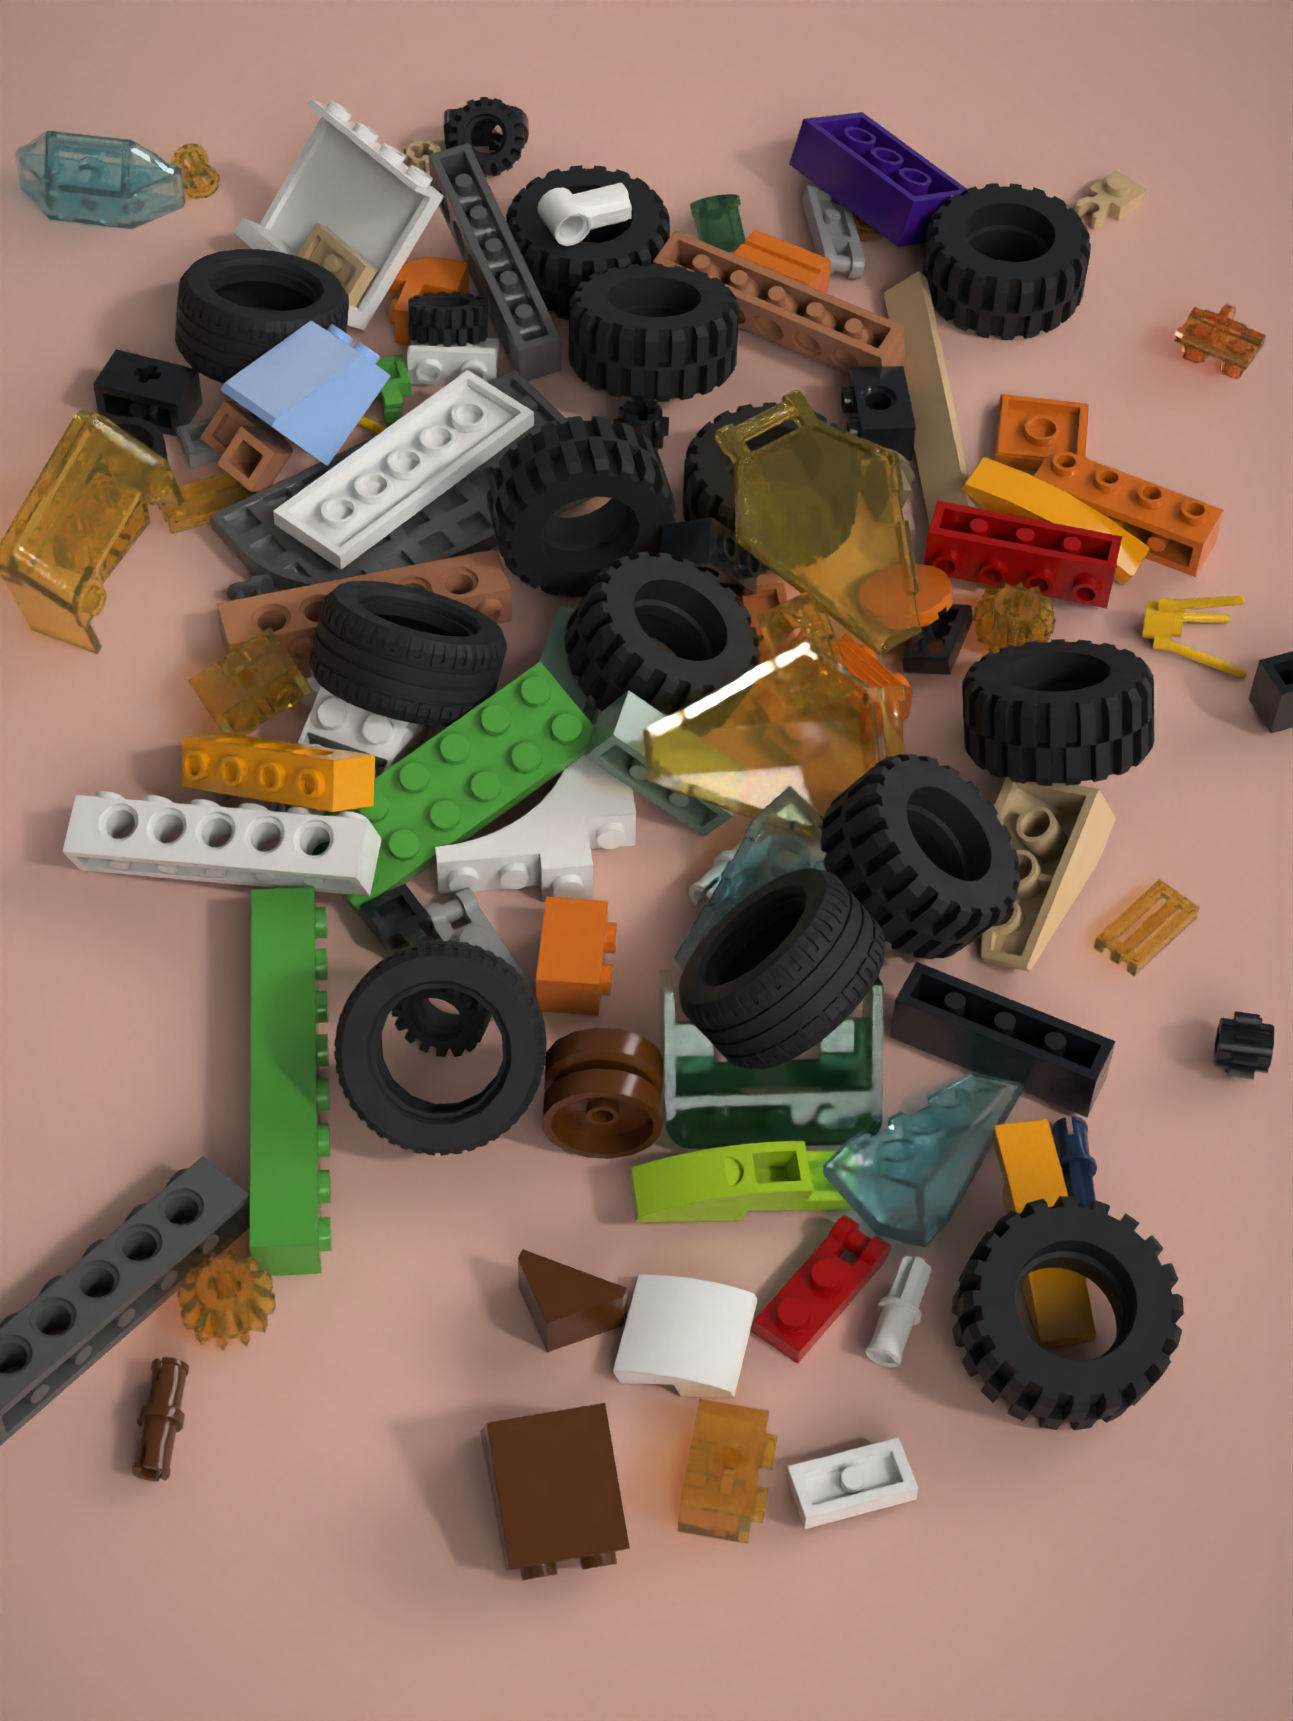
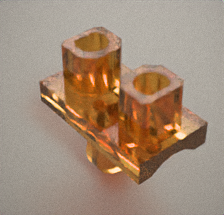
(1220, 337)

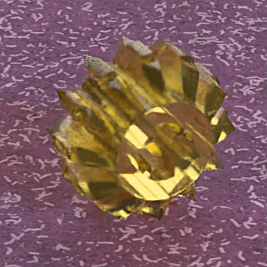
(1013, 616)
(226, 1299)

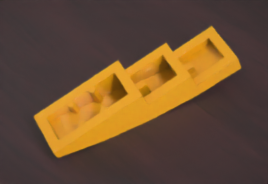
(1023, 495)
(1032, 1171)

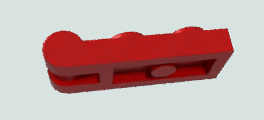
(820, 1290)

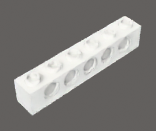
(342, 868)

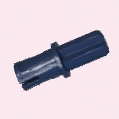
(1075, 1160)

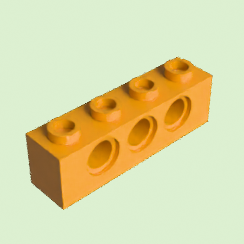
(278, 771)

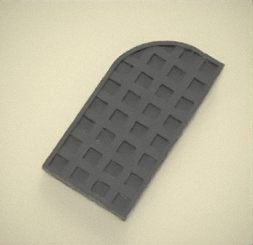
(445, 528)

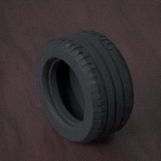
(248, 302)
(406, 652)
(782, 969)
(416, 1122)

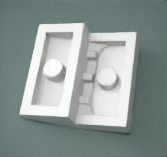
(685, 1335)

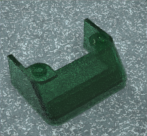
(797, 1101)

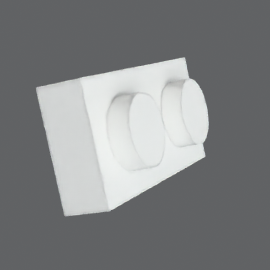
(852, 1483)

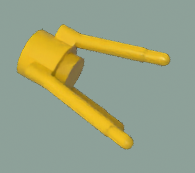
(1167, 618)

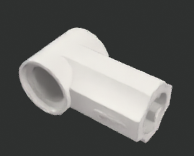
(574, 215)

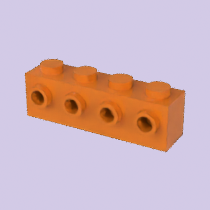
(1170, 523)

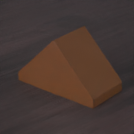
(567, 1301)

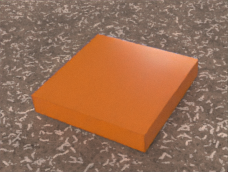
(1032, 426)

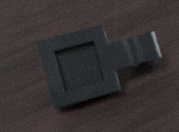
(397, 918)

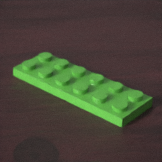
(470, 775)

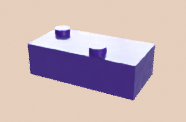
(873, 175)

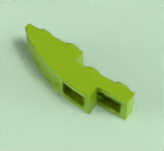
(731, 1181)

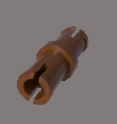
(160, 1419)

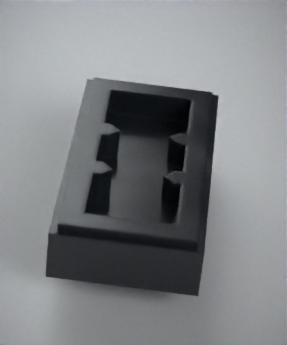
(939, 643)

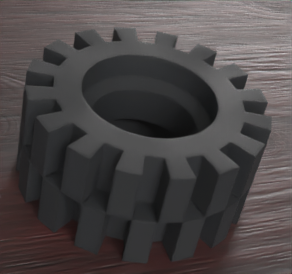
(499, 113)
(448, 319)
(441, 1028)

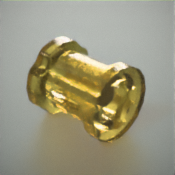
(198, 168)

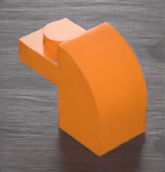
(422, 277)

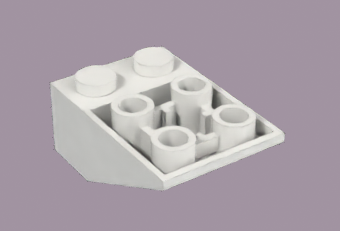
(353, 729)

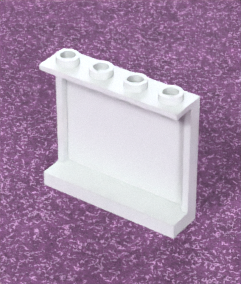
(358, 194)

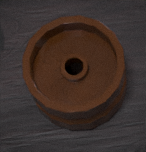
(603, 1093)

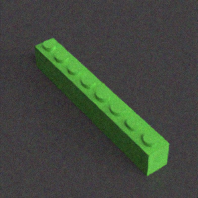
(285, 1082)

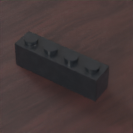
(1001, 1038)

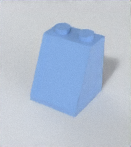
(311, 387)

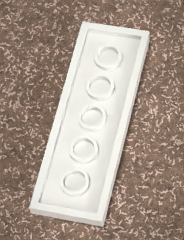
(403, 469)

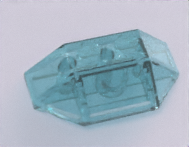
(98, 180)

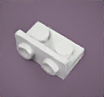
(443, 364)

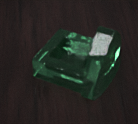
(719, 221)

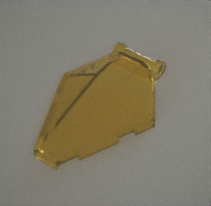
(827, 519)
(776, 727)

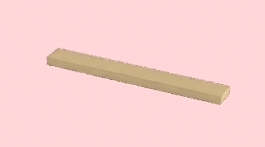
(937, 432)

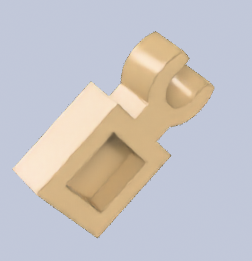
(1112, 197)

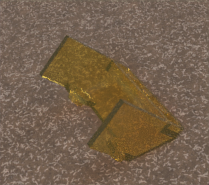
(74, 520)

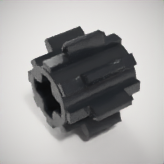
(645, 418)
(1244, 1045)

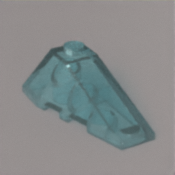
(923, 1163)

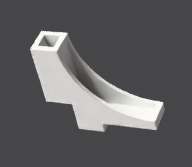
(550, 842)

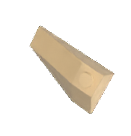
(1058, 845)

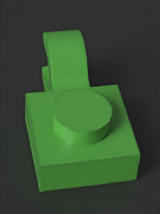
(395, 388)

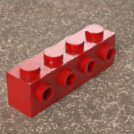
(1011, 548)

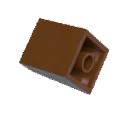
(555, 1490)

